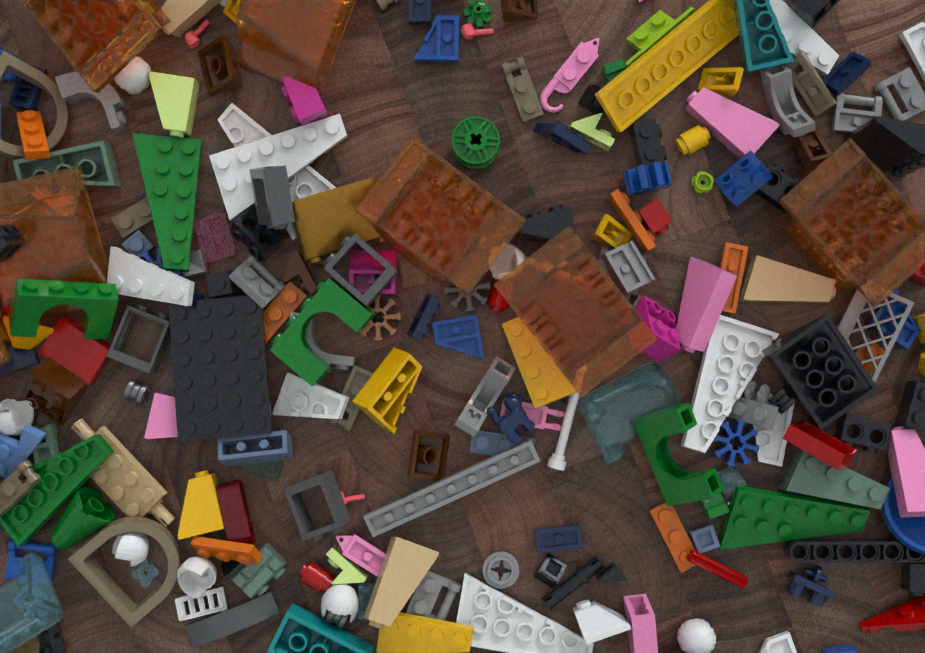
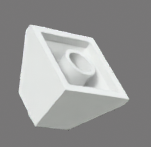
(598, 621)

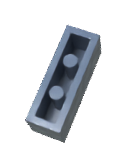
(255, 448)

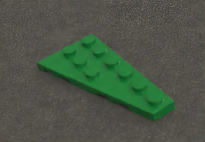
(171, 184)
(59, 481)
(774, 516)

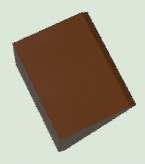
(220, 66)
(428, 455)

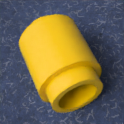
(692, 140)

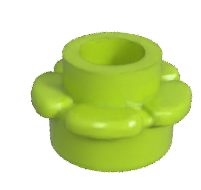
(702, 176)

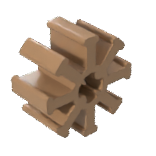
(386, 317)

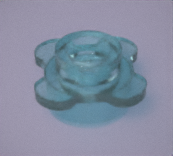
(151, 570)

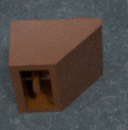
(55, 391)

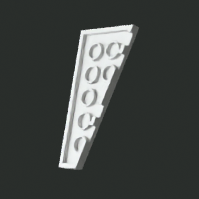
(243, 130)
(292, 148)
(723, 376)
(511, 626)

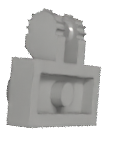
(753, 411)

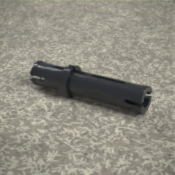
(572, 583)

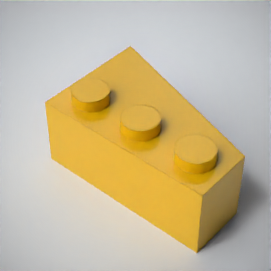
(388, 388)

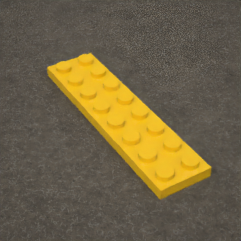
(668, 63)

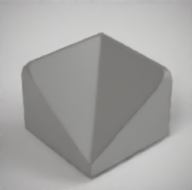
(197, 265)

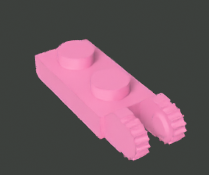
(538, 415)

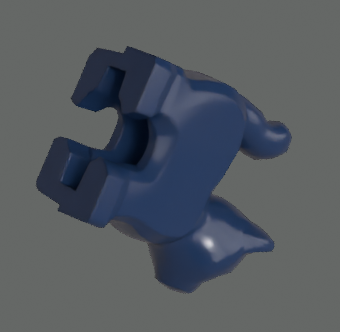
(516, 417)

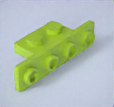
(653, 31)

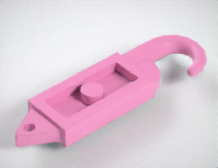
(570, 73)
(361, 552)

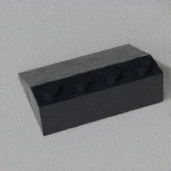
(892, 144)
(820, 371)

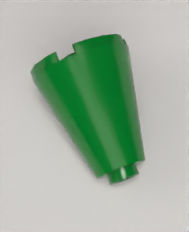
(82, 518)

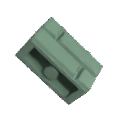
(254, 577)

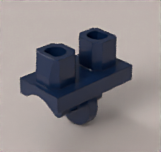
(799, 583)

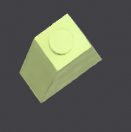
(175, 102)

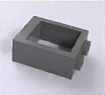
(272, 196)
(378, 286)
(115, 351)
(334, 501)

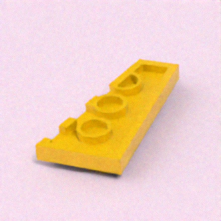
(539, 372)
(424, 635)

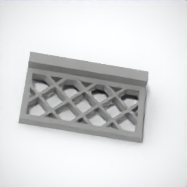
(851, 317)

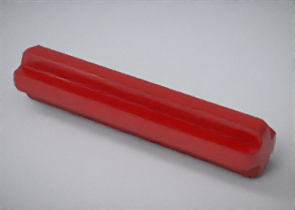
(717, 568)

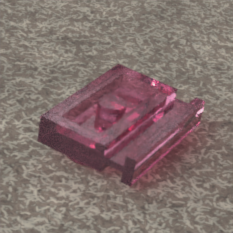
(215, 237)

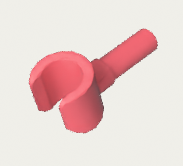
(469, 33)
(192, 36)
(353, 498)

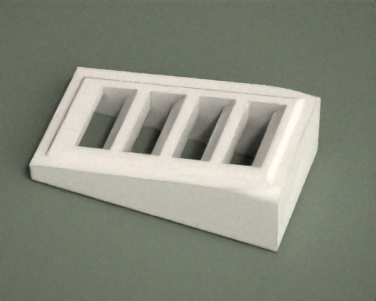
(181, 606)

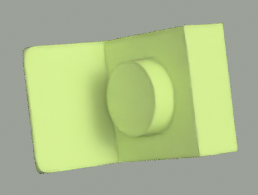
(586, 128)
(350, 570)

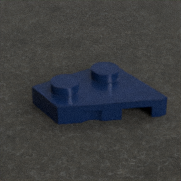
(563, 137)

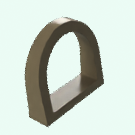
(25, 71)
(107, 586)

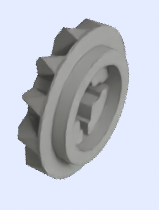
(508, 578)

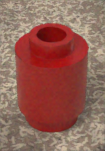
(496, 300)
(315, 577)

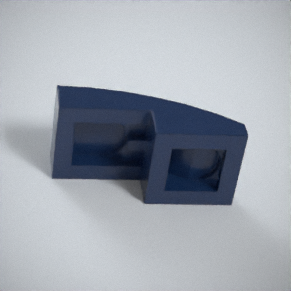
(20, 360)

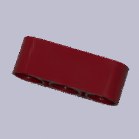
(235, 512)

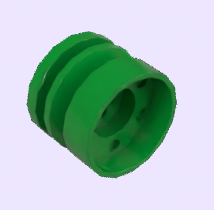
(474, 156)

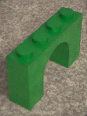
(36, 296)
(293, 345)
(674, 482)

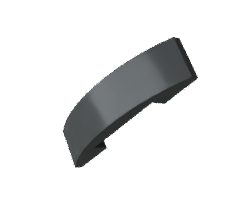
(232, 619)

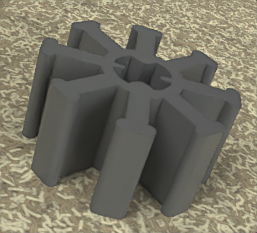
(479, 298)

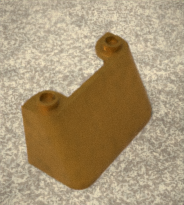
(329, 218)

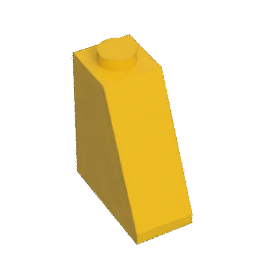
(201, 506)

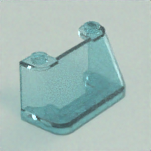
(616, 405)
(27, 604)

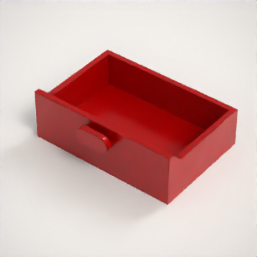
(78, 355)
(820, 444)

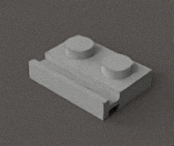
(628, 267)

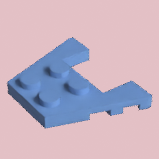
(15, 452)

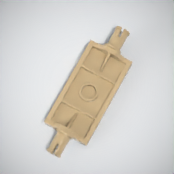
(126, 479)

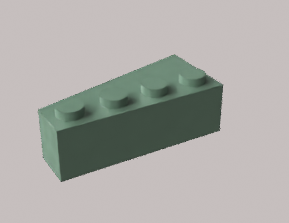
(94, 159)
(818, 479)

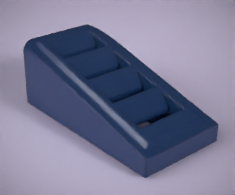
(18, 93)

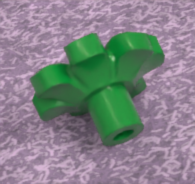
(478, 13)

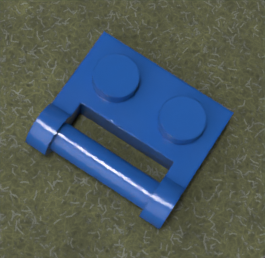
(12, 569)

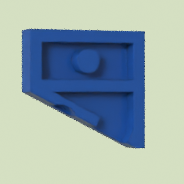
(441, 41)
(909, 330)
(460, 335)

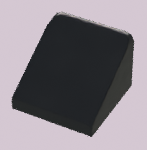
(590, 101)
(230, 568)
(550, 571)
(610, 574)

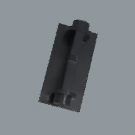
(49, 643)

